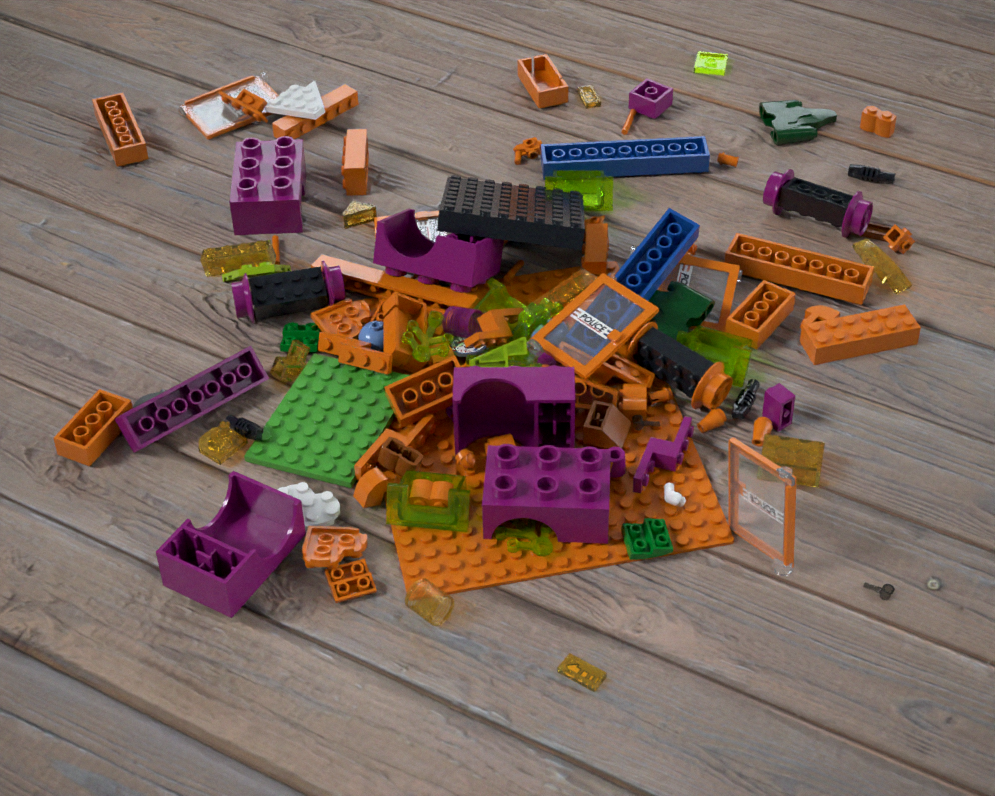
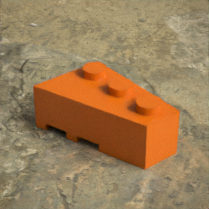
(595, 248)

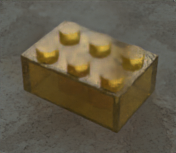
(799, 454)

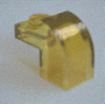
(289, 367)

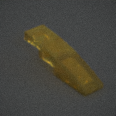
(883, 265)

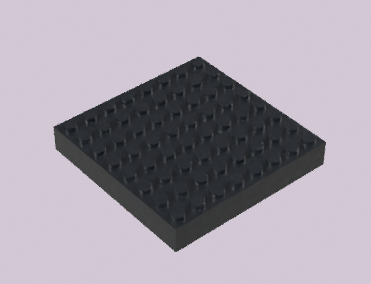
(512, 212)

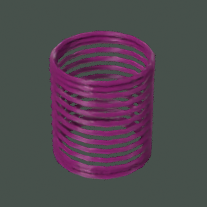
(462, 322)

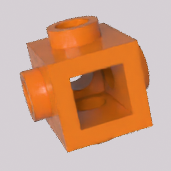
(899, 239)

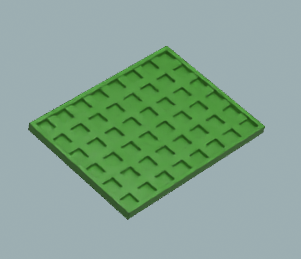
(326, 421)

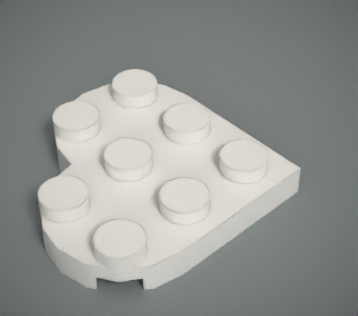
(318, 508)

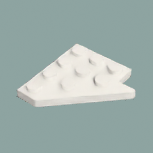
(298, 102)

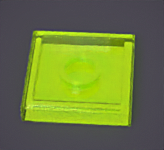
(710, 63)

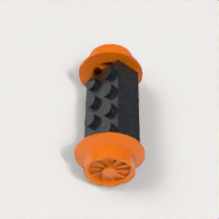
(678, 366)

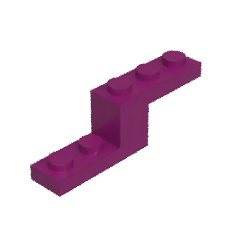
(663, 454)

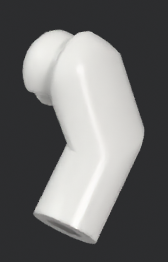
(672, 497)

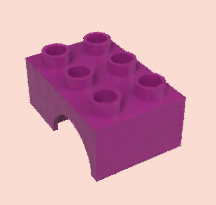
(268, 186)
(451, 258)
(517, 400)
(550, 485)
(234, 551)

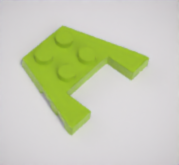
(263, 269)
(499, 356)

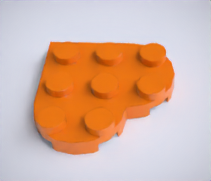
(343, 318)
(329, 545)

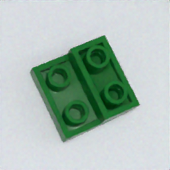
(306, 334)
(646, 539)

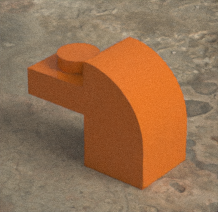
(819, 313)
(372, 486)

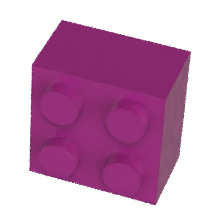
(650, 98)

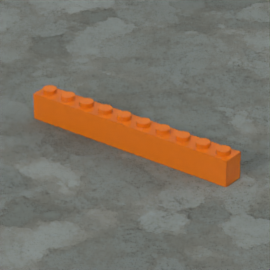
(382, 286)

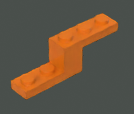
(494, 328)
(355, 352)
(624, 370)
(413, 440)

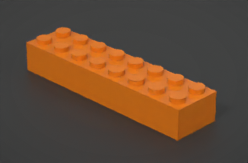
(800, 268)

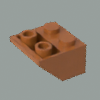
(605, 426)

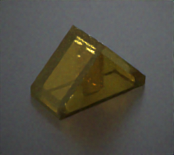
(358, 214)

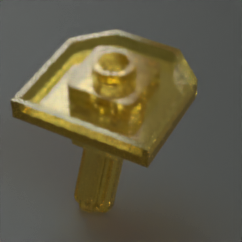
(221, 443)

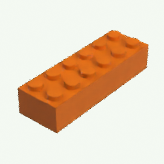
(120, 129)
(859, 334)

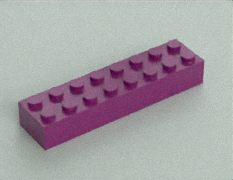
(191, 399)

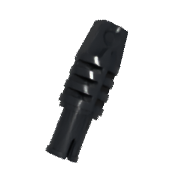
(870, 173)
(745, 400)
(245, 427)

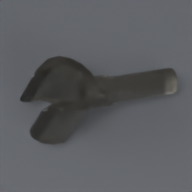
(639, 424)
(884, 592)

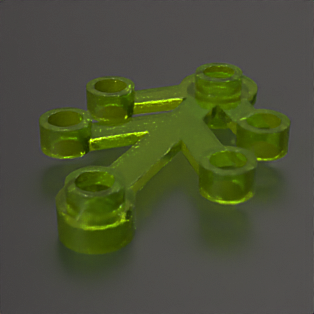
(528, 317)
(422, 352)
(539, 545)

